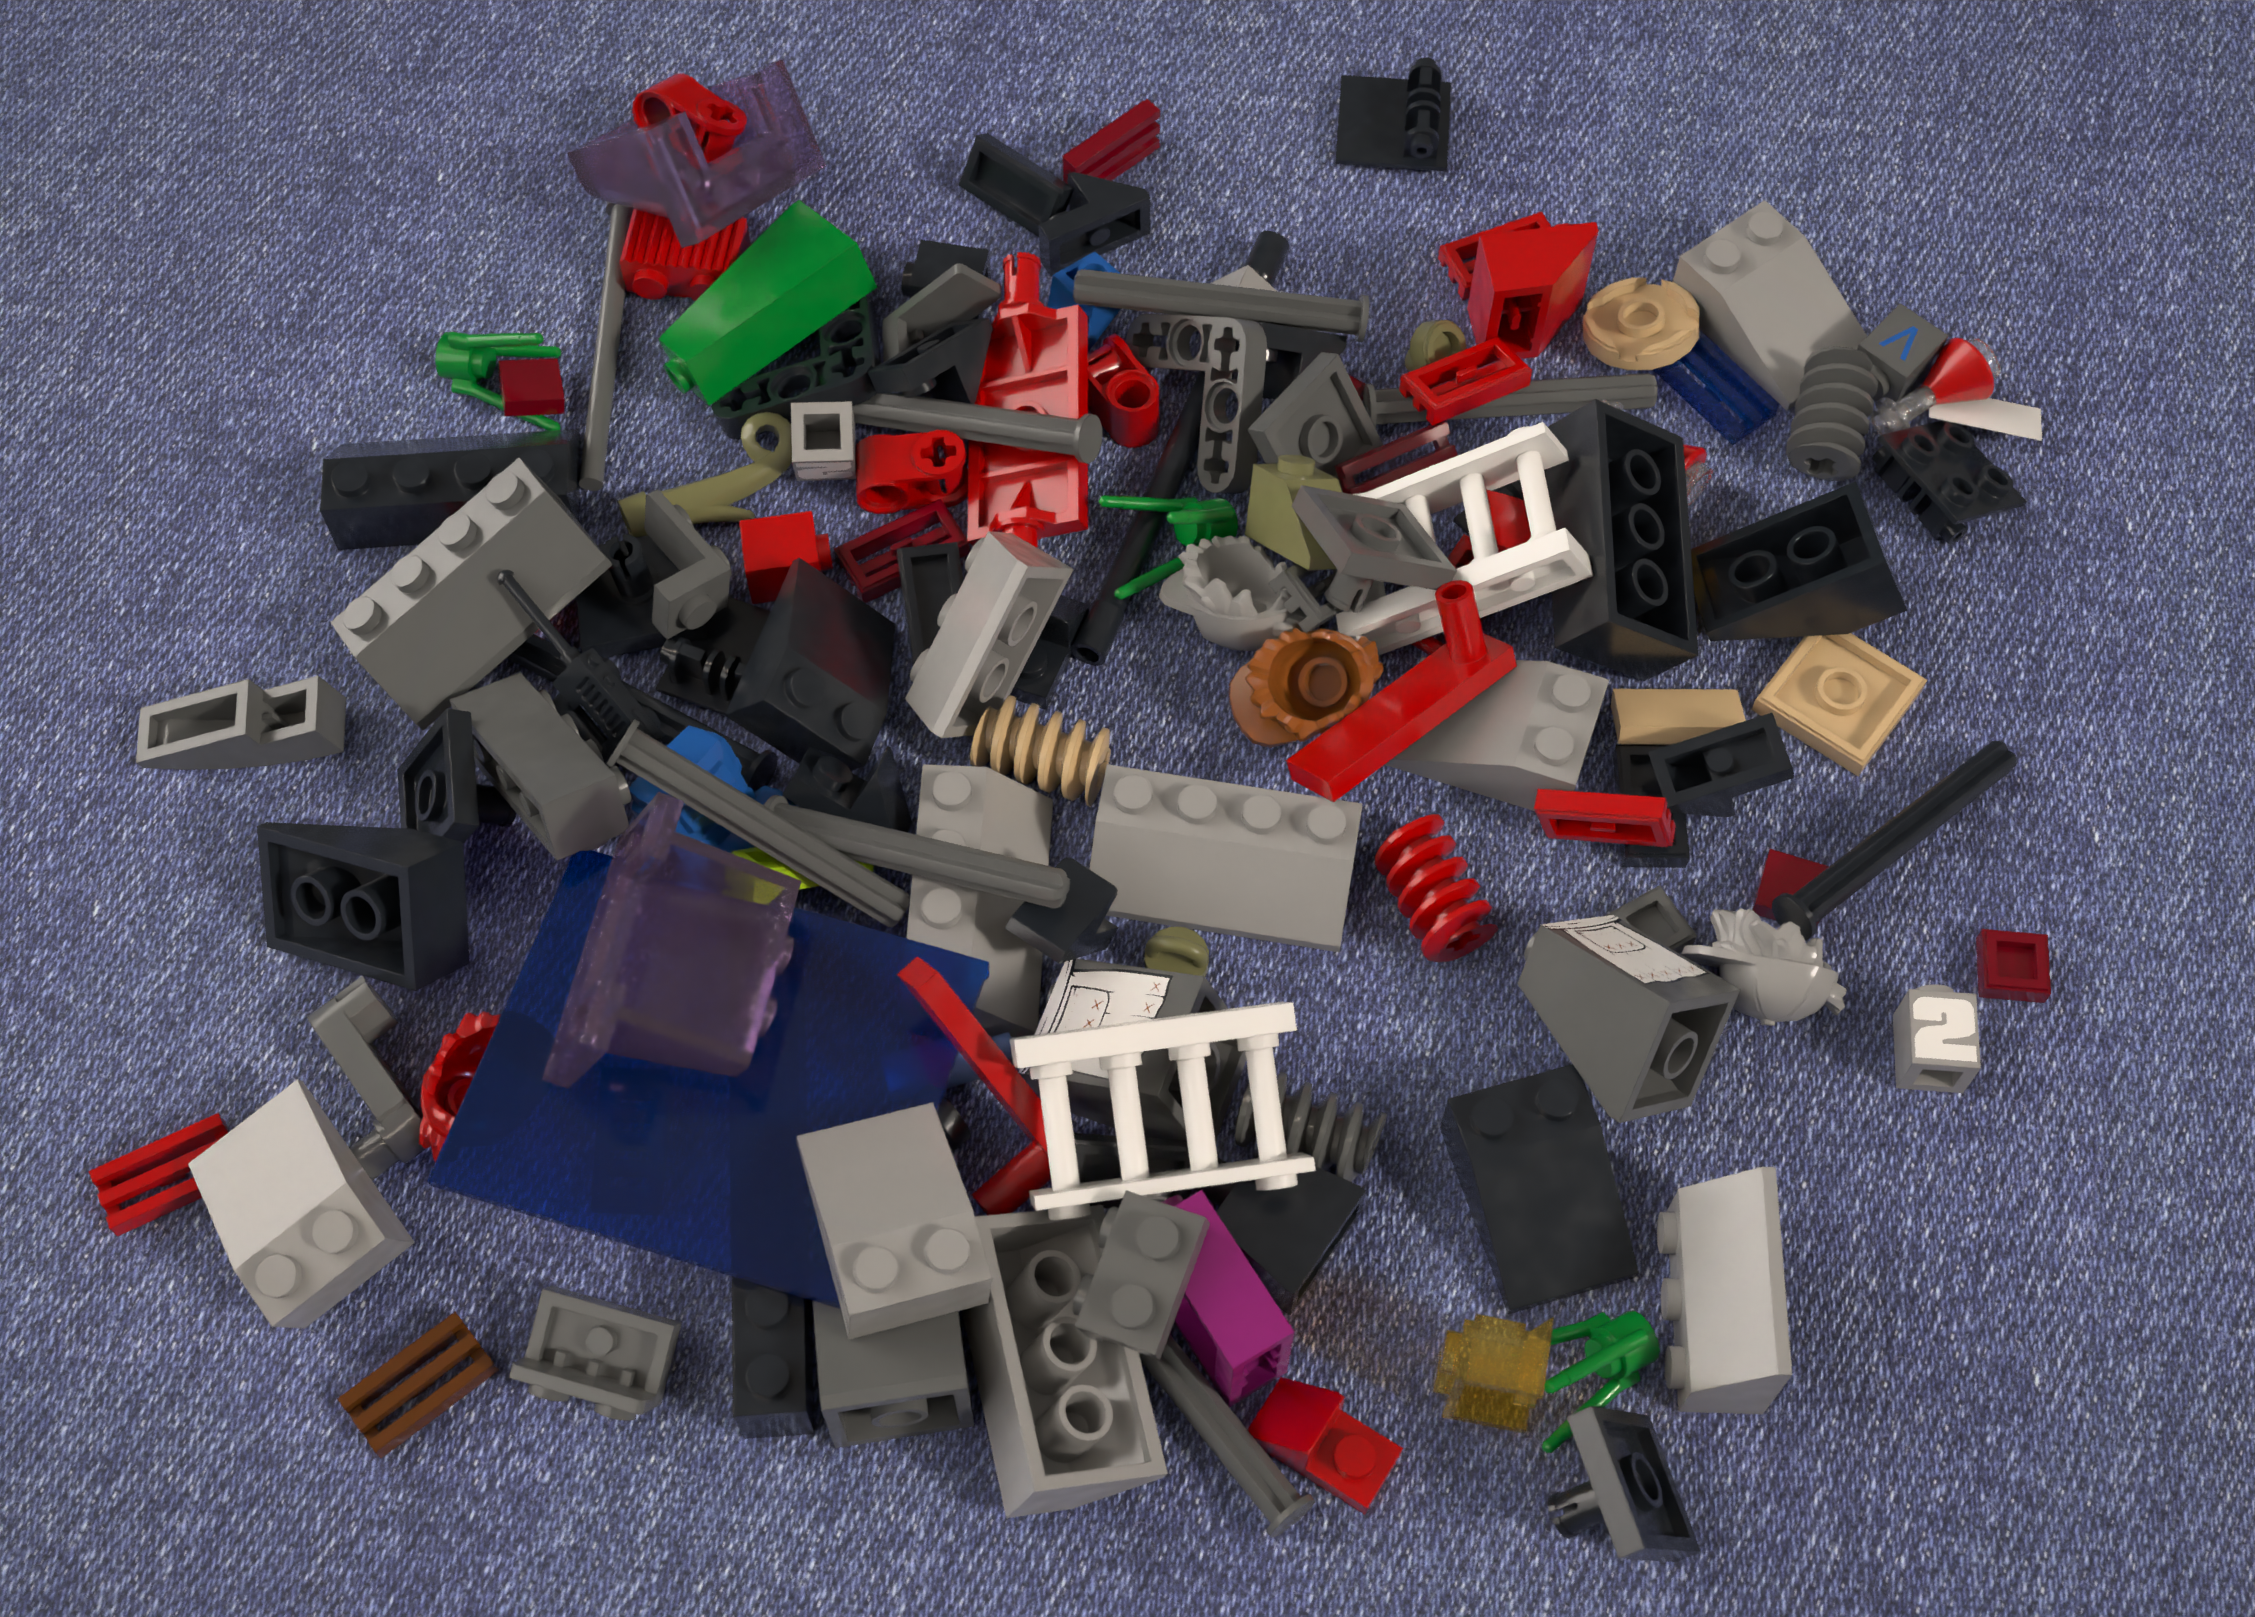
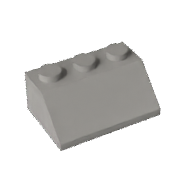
(985, 633)
(1726, 1294)

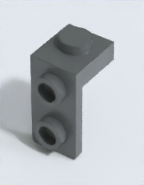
(951, 297)
(704, 575)

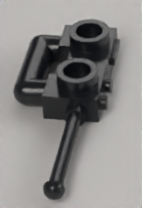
(588, 683)

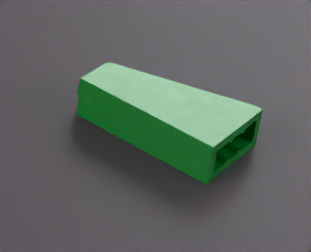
(765, 303)

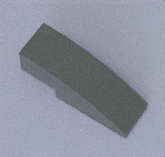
(243, 726)

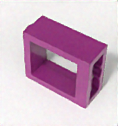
(1230, 1314)

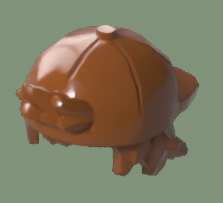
(1302, 685)

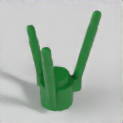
(473, 357)
(1191, 521)
(1614, 1351)

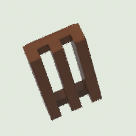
(402, 1365)

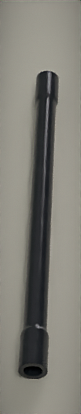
(1107, 612)

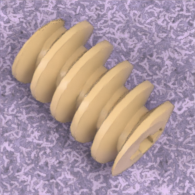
(1041, 750)

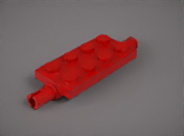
(1037, 367)

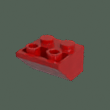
(1529, 284)

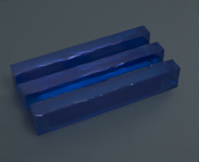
(1724, 383)

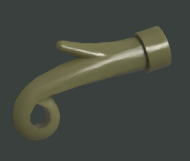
(710, 498)

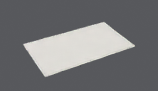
(1993, 416)

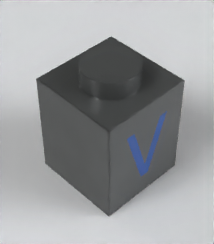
(1902, 352)

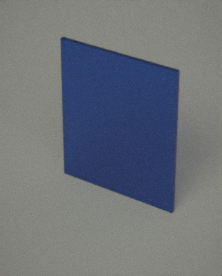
(690, 1155)

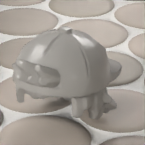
(1230, 593)
(1772, 967)

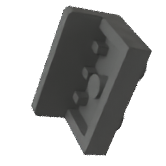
(1139, 1274)
(597, 1354)

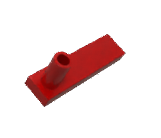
(1410, 704)
(1030, 1167)

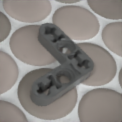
(1218, 361)

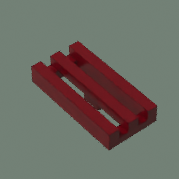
(1117, 144)
(1431, 433)
(881, 573)

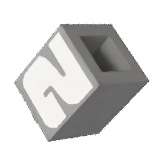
(823, 441)
(1936, 1039)

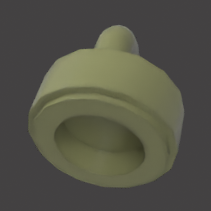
(1433, 342)
(1177, 951)

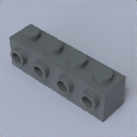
(545, 767)

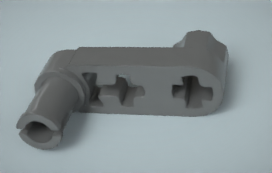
(348, 1029)

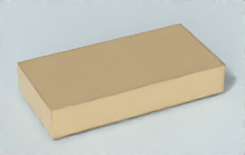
(1672, 714)

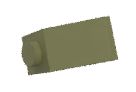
(1270, 513)

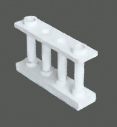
(1498, 578)
(1119, 1052)

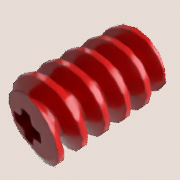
(1430, 890)

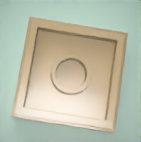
(1840, 697)

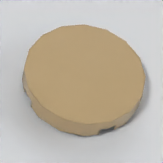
(1641, 324)

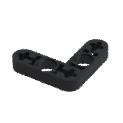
(825, 375)

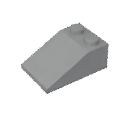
(1766, 299)
(1514, 735)
(296, 1209)
(894, 1220)

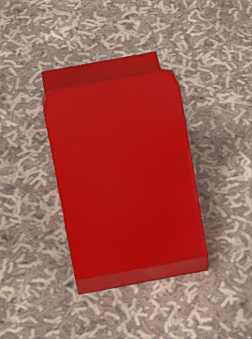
(1323, 1443)

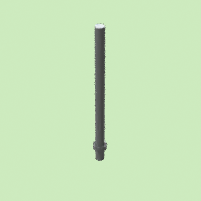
(605, 353)

